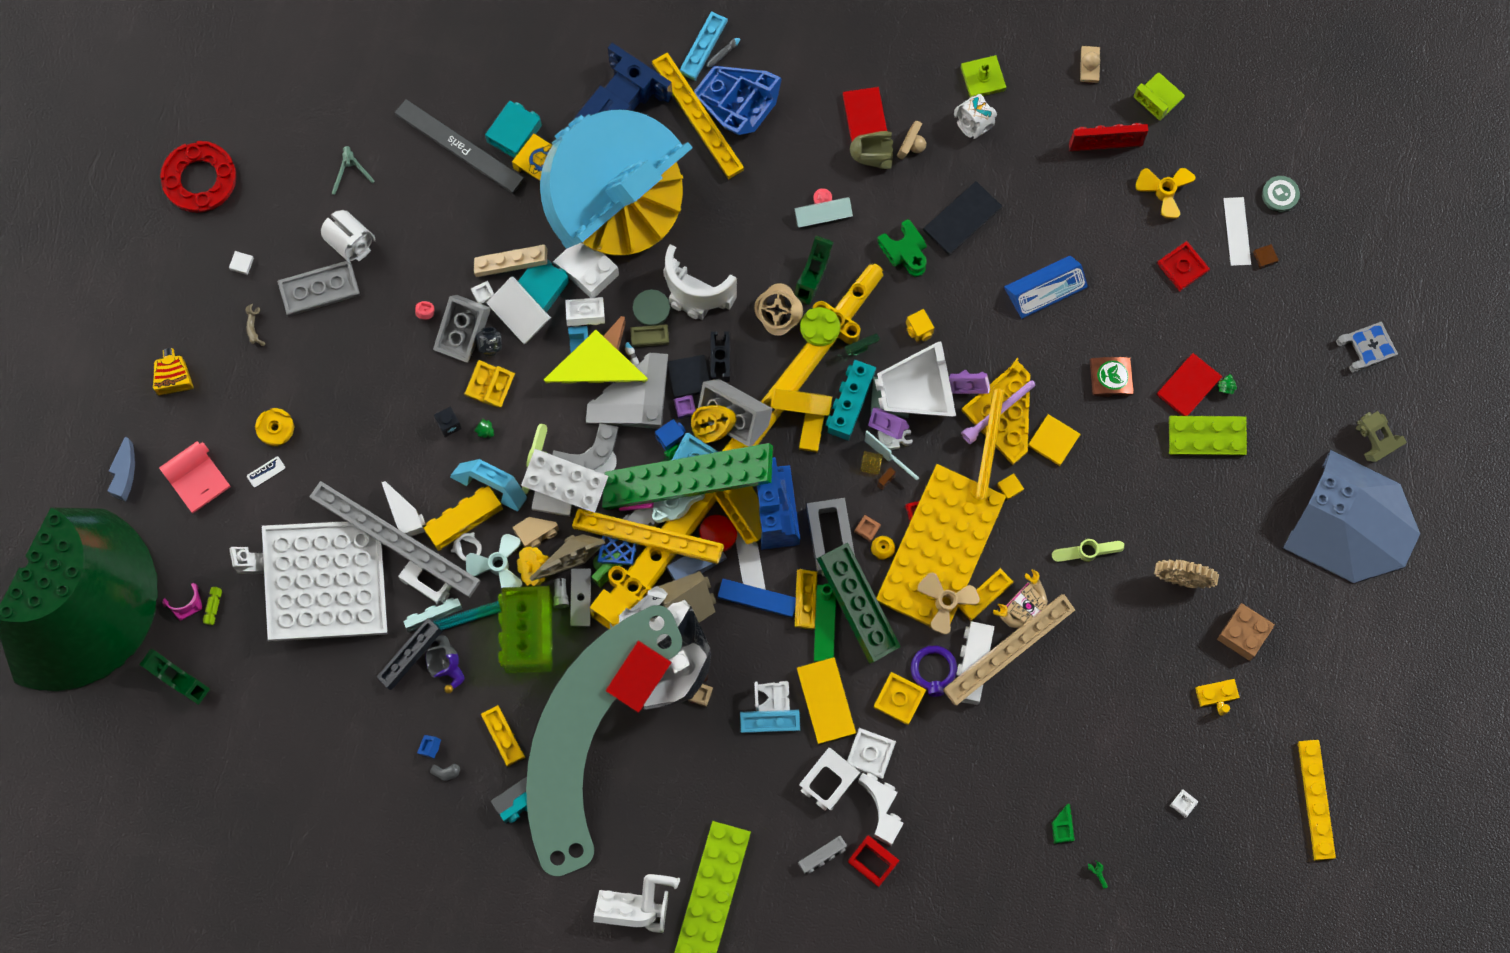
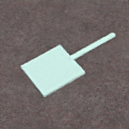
(882, 449)

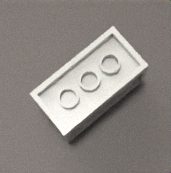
(564, 480)

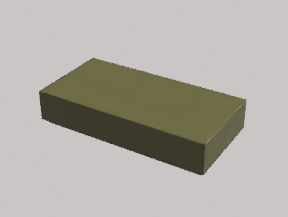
(649, 335)

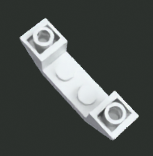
(246, 562)

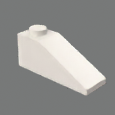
(404, 513)

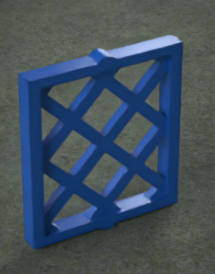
(610, 554)

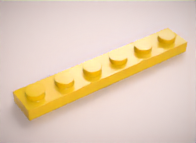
(1316, 800)

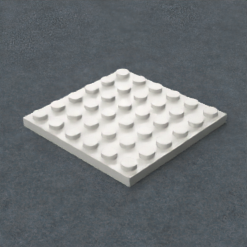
(322, 581)

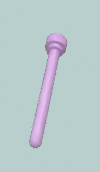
(970, 434)

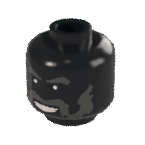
(489, 341)

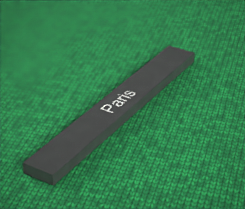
(459, 146)

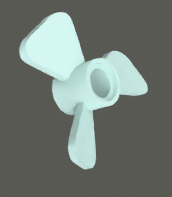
(478, 564)

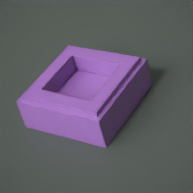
(684, 406)

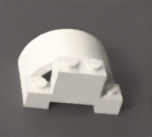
(694, 295)

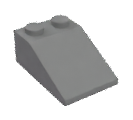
(460, 327)

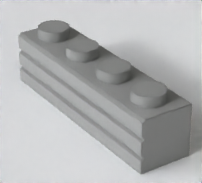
(825, 853)

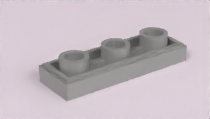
(580, 587)

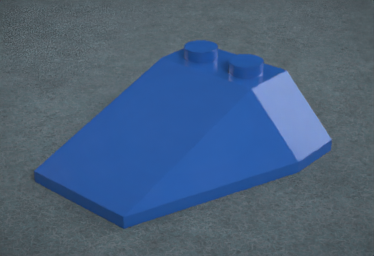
(738, 96)

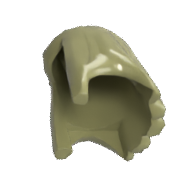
(873, 149)

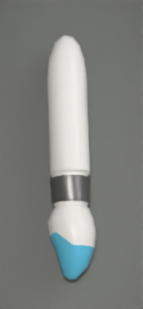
(631, 352)

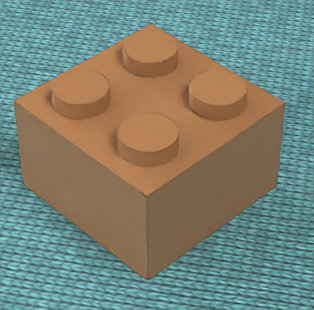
(1245, 632)

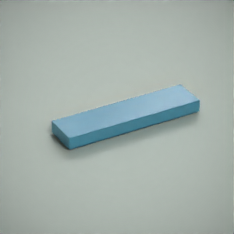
(703, 46)

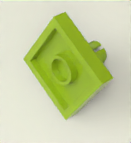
(983, 76)

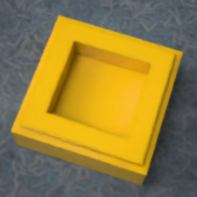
(1010, 486)

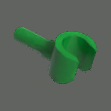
(1098, 871)

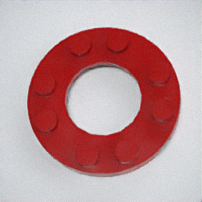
(190, 153)

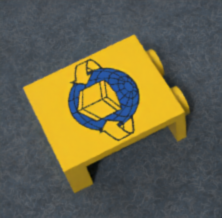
(532, 156)

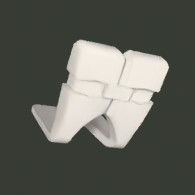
(777, 695)

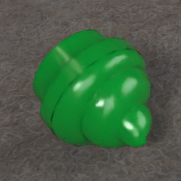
(1227, 385)
(484, 429)

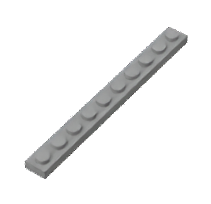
(395, 539)

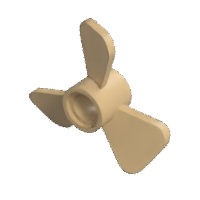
(932, 587)

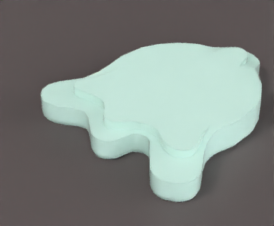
(673, 508)

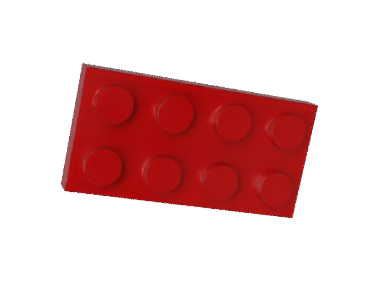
(1108, 137)

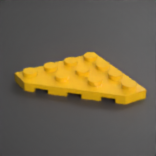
(1014, 422)

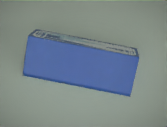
(1047, 286)

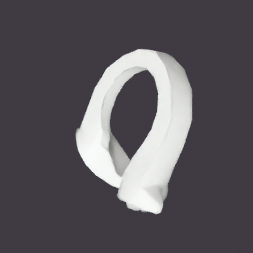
(467, 537)

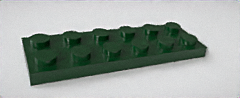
(858, 603)

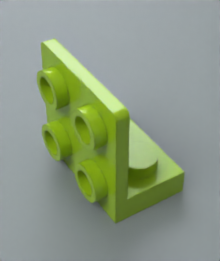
(1158, 96)

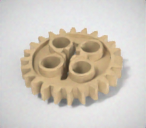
(1186, 574)

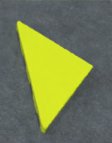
(595, 362)

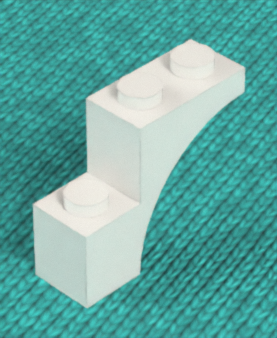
(883, 795)

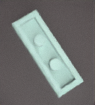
(823, 212)

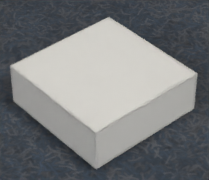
(241, 263)
(482, 292)
(1184, 803)

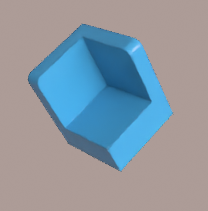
(577, 336)

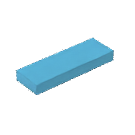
(770, 721)

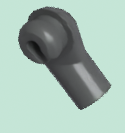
(447, 773)

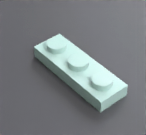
(434, 613)

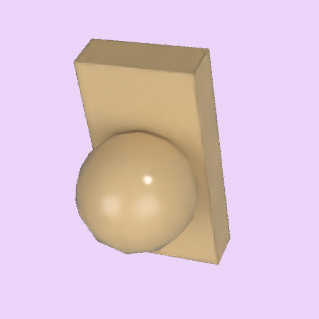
(1090, 64)
(912, 141)

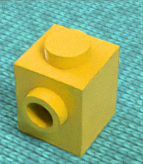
(919, 326)

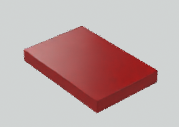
(864, 111)
(1189, 385)
(638, 676)

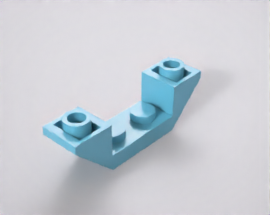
(513, 494)

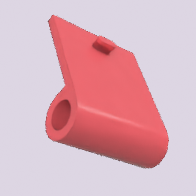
(195, 476)

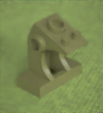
(1368, 426)

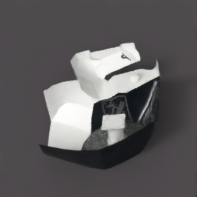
(691, 663)

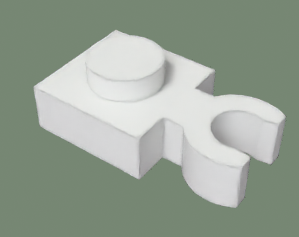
(892, 443)

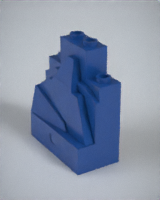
(778, 510)

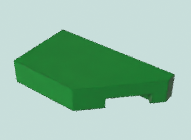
(1063, 826)

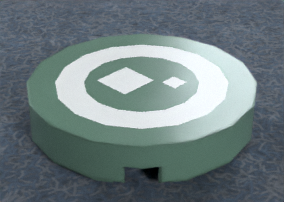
(1280, 193)

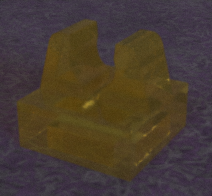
(871, 462)

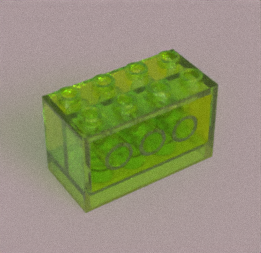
(538, 632)

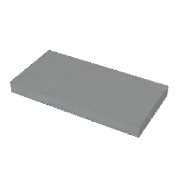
(318, 288)

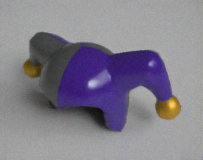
(444, 661)

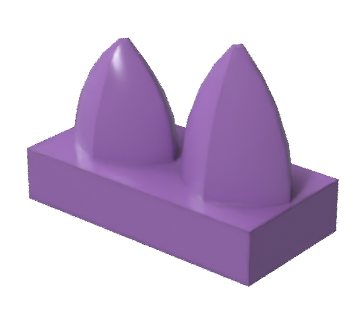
(969, 383)
(888, 423)

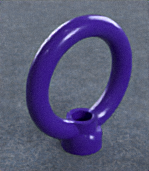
(934, 688)

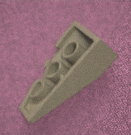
(571, 554)

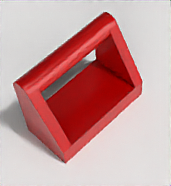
(881, 852)

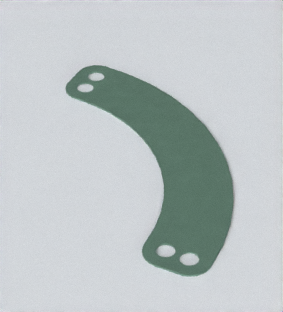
(567, 731)

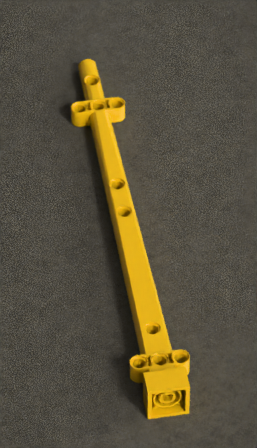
(646, 571)

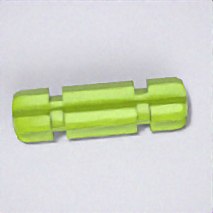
(212, 605)

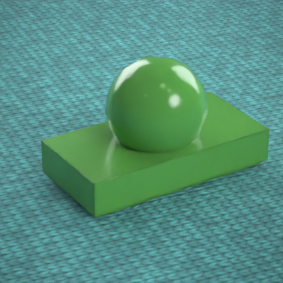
(601, 575)

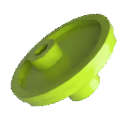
(820, 326)

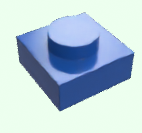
(429, 746)

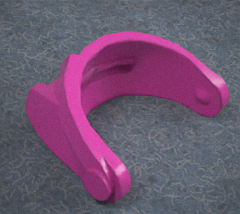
(188, 610)

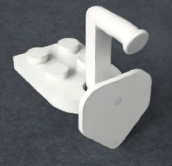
(634, 909)

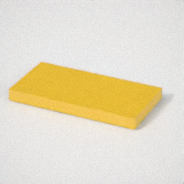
(826, 700)

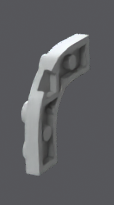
(598, 453)

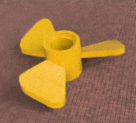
(1150, 182)

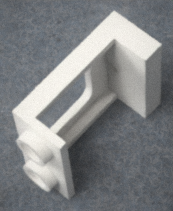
(409, 576)
(840, 767)

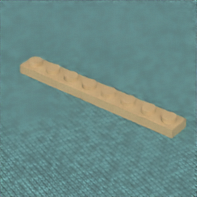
(1009, 649)

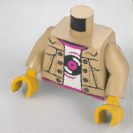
(1025, 604)

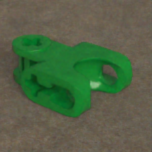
(906, 250)

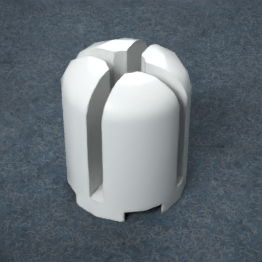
(347, 236)

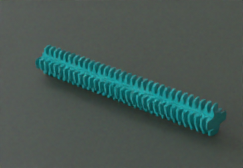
(469, 616)

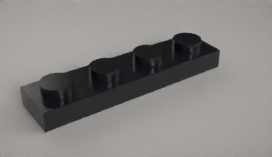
(409, 653)

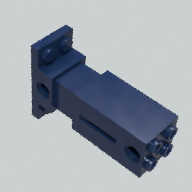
(631, 84)

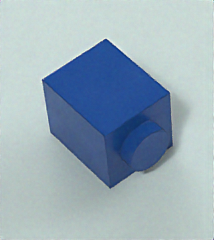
(670, 434)

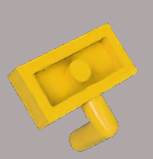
(1217, 694)

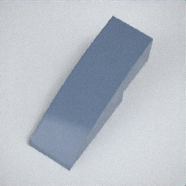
(122, 471)
(688, 566)

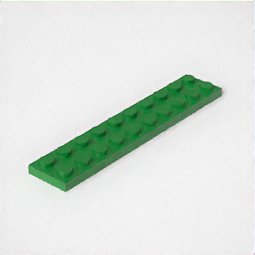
(688, 476)

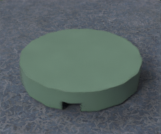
(651, 307)

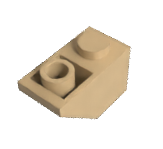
(534, 530)

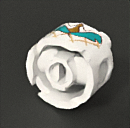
(975, 116)

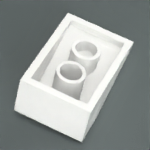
(587, 268)

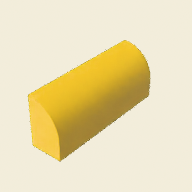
(743, 511)

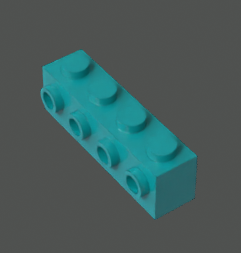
(851, 399)

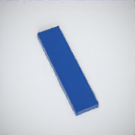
(757, 598)

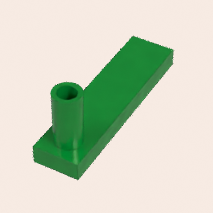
(824, 623)

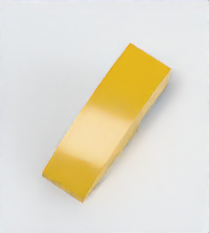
(801, 402)

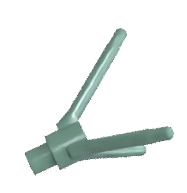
(349, 160)

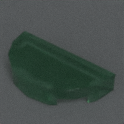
(861, 345)

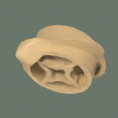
(761, 308)

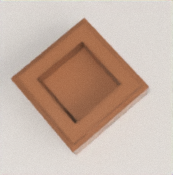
(867, 528)

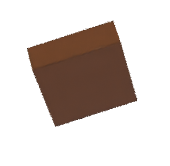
(1265, 256)
(886, 478)

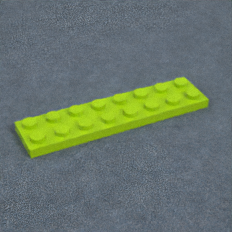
(713, 889)

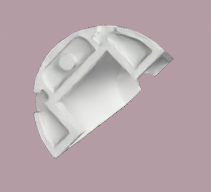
(918, 384)

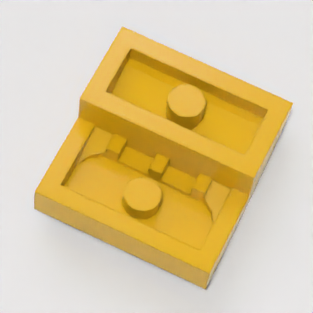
(489, 384)

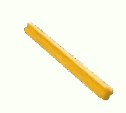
(989, 446)

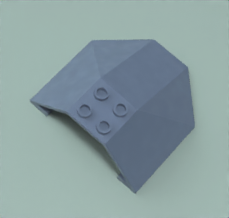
(1355, 523)

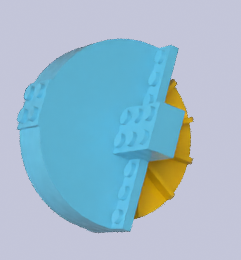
(613, 182)

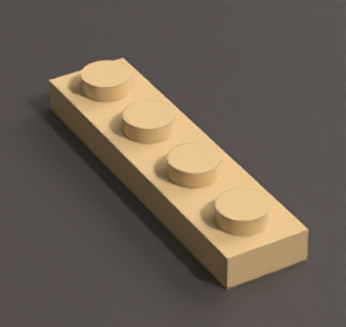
(510, 260)

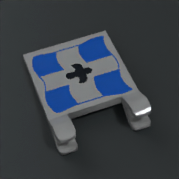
(1370, 344)

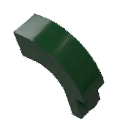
(814, 270)
(174, 677)

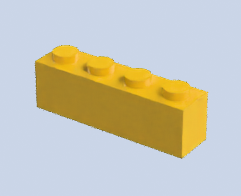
(463, 517)

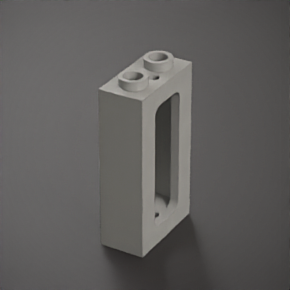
(821, 507)

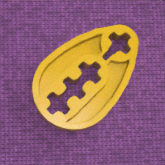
(712, 413)

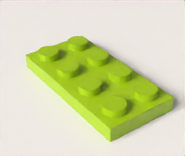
(1207, 435)

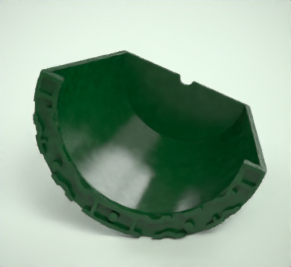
(78, 601)

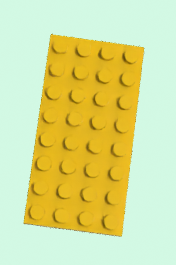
(942, 540)

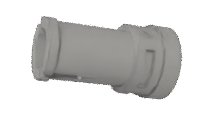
(560, 597)

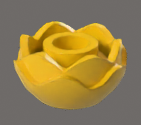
(884, 553)

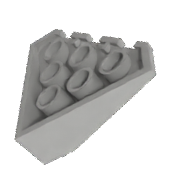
(634, 401)

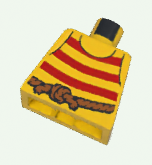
(171, 374)

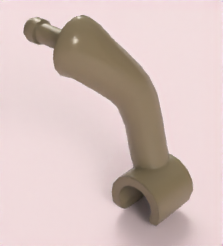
(250, 325)

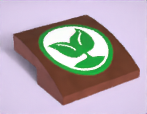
(1111, 376)

